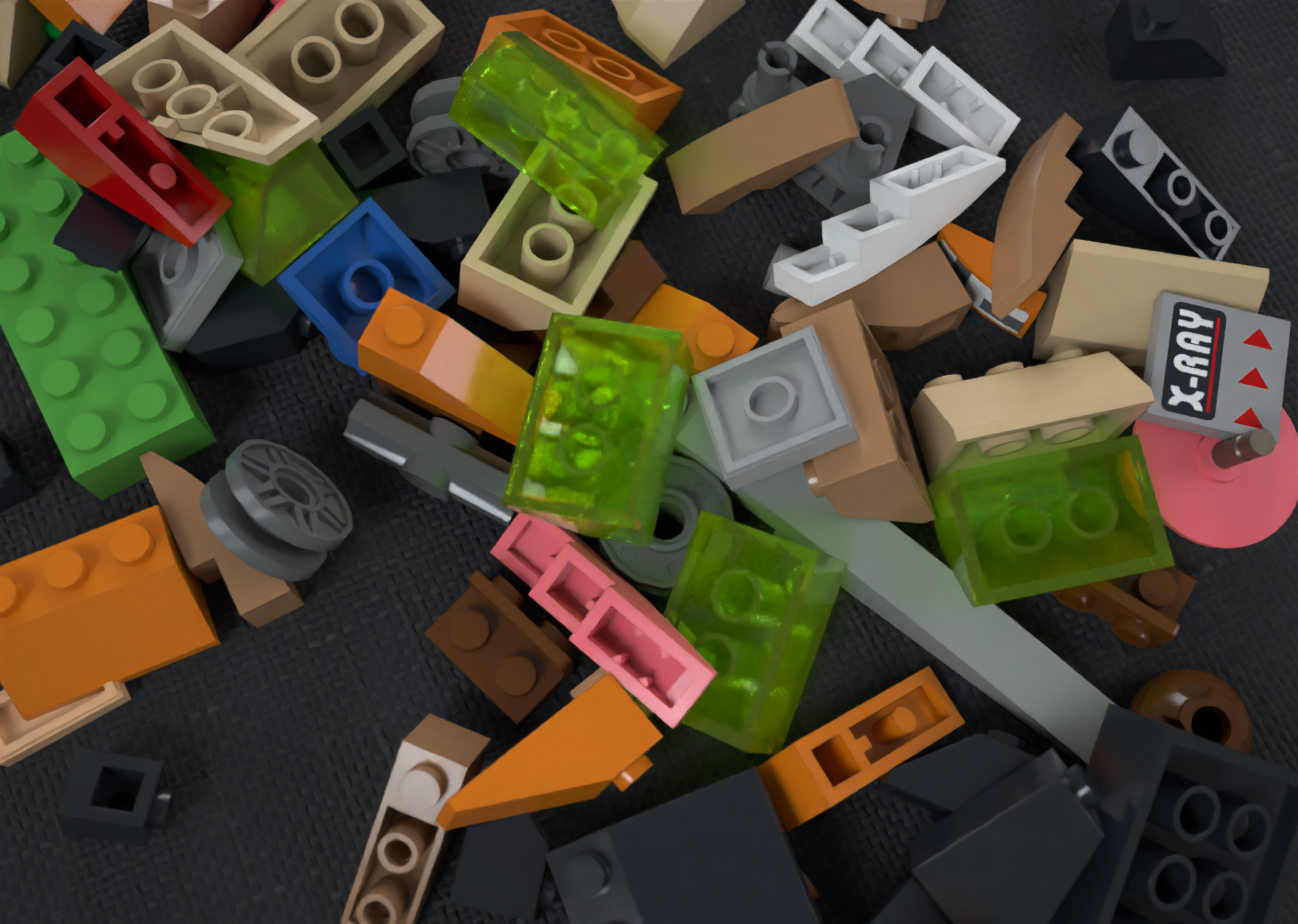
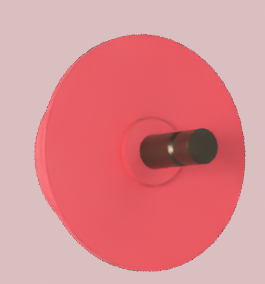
(1220, 488)

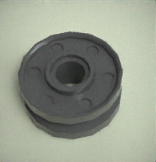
(443, 146)
(686, 493)
(275, 510)

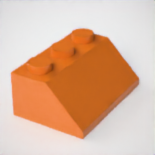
(619, 78)
(98, 613)

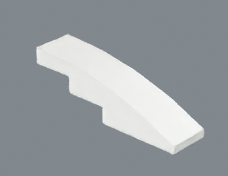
(947, 100)
(901, 216)

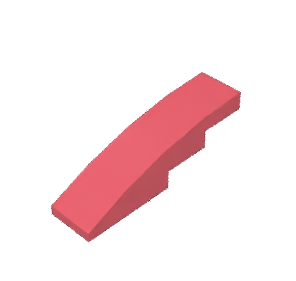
(606, 616)

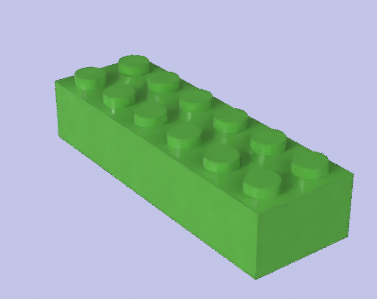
(85, 337)

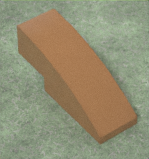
(762, 148)
(253, 592)

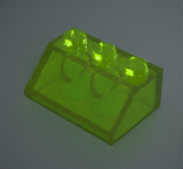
(555, 127)
(277, 206)
(600, 427)
(1050, 521)
(758, 620)

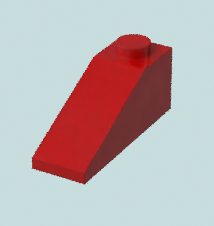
(119, 154)

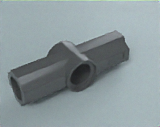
(431, 455)

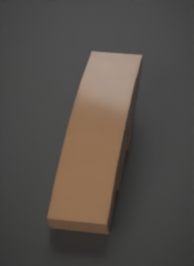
(1034, 218)

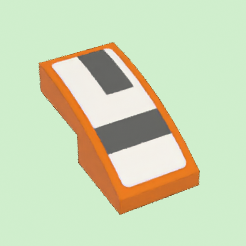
(972, 261)

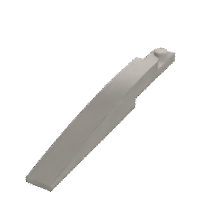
(919, 599)

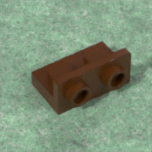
(1137, 605)
(502, 647)

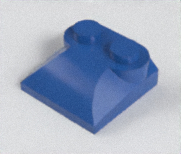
(350, 272)

